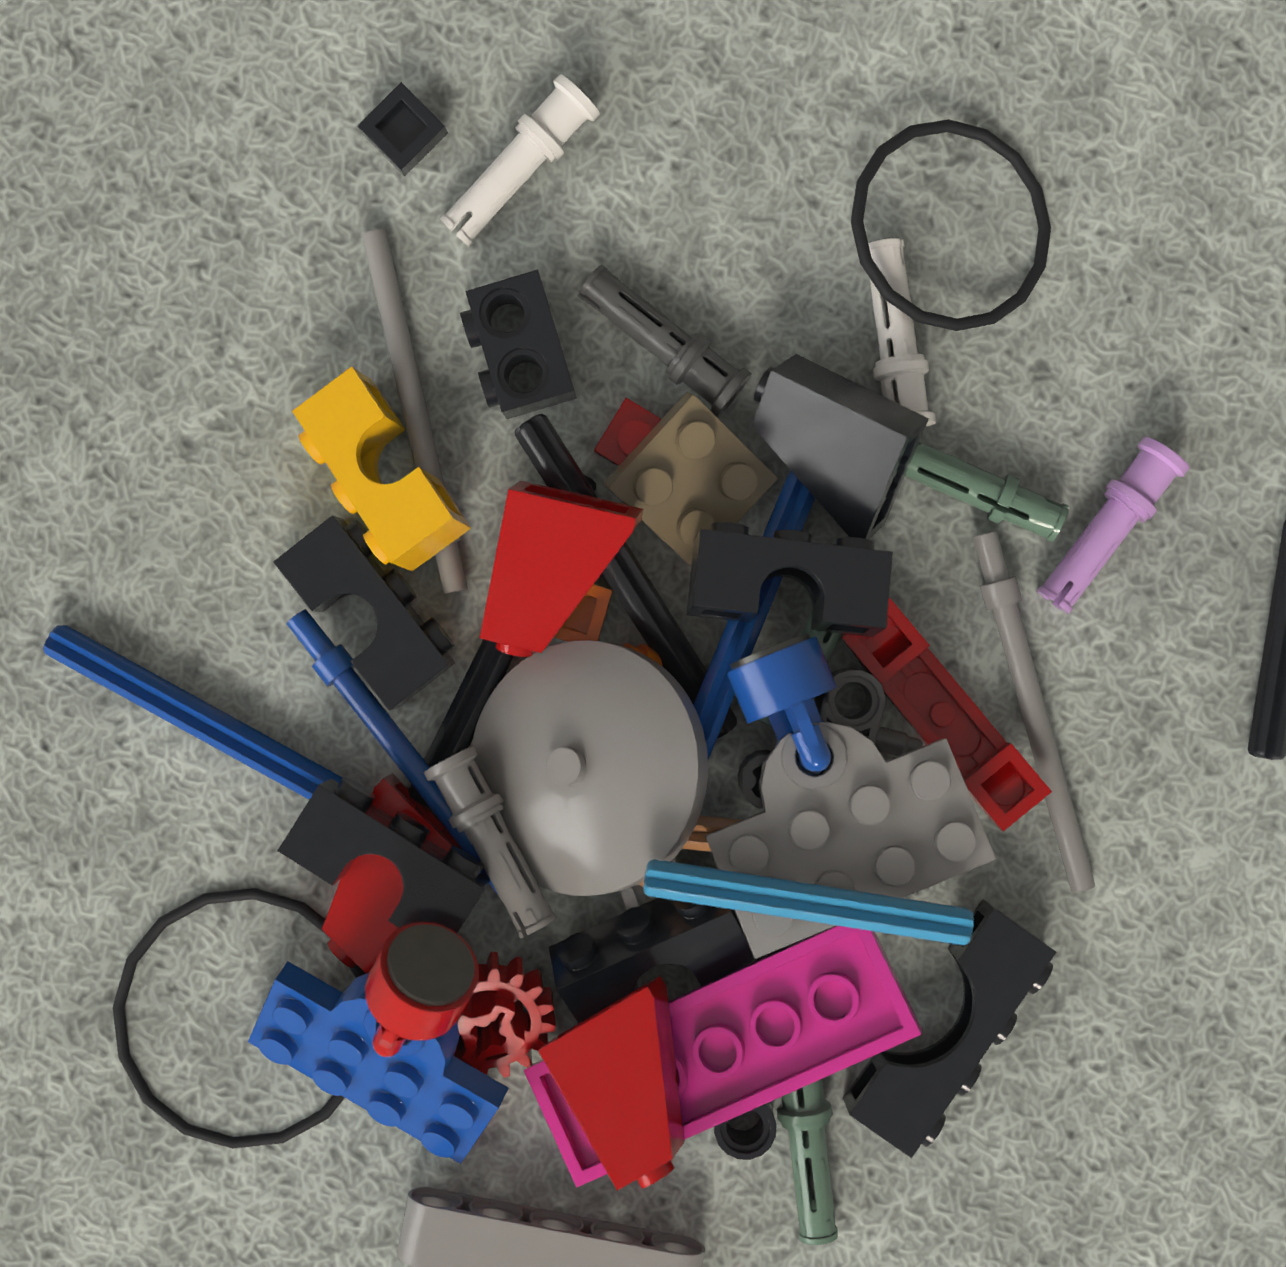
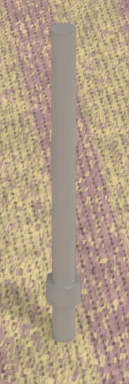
(409, 387)
(1001, 596)

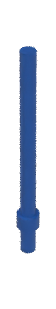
(335, 668)

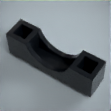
(908, 1092)

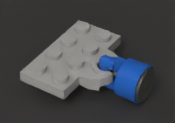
(835, 803)

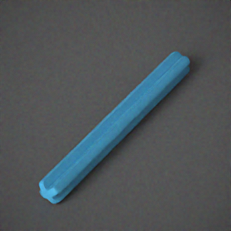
(808, 902)

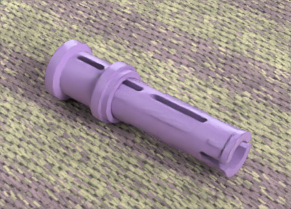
(1127, 502)

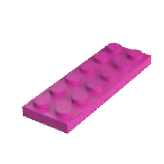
(762, 1035)

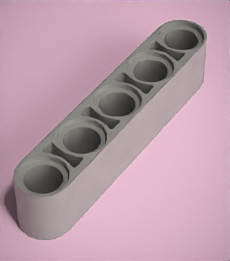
(476, 1231)

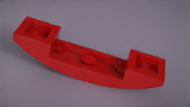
(940, 709)

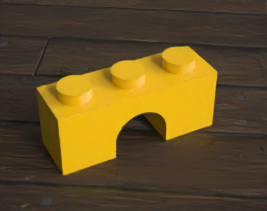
(348, 430)

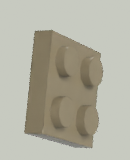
(689, 476)

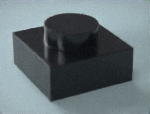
(402, 129)

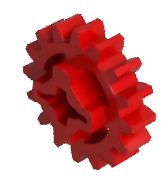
(493, 1022)

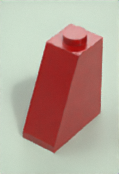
(547, 561)
(374, 885)
(624, 1084)

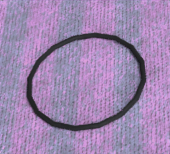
(122, 1035)

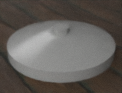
(593, 764)

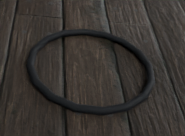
(1024, 173)

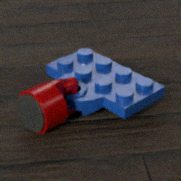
(390, 1038)

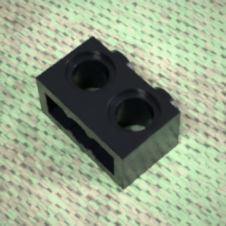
(531, 342)

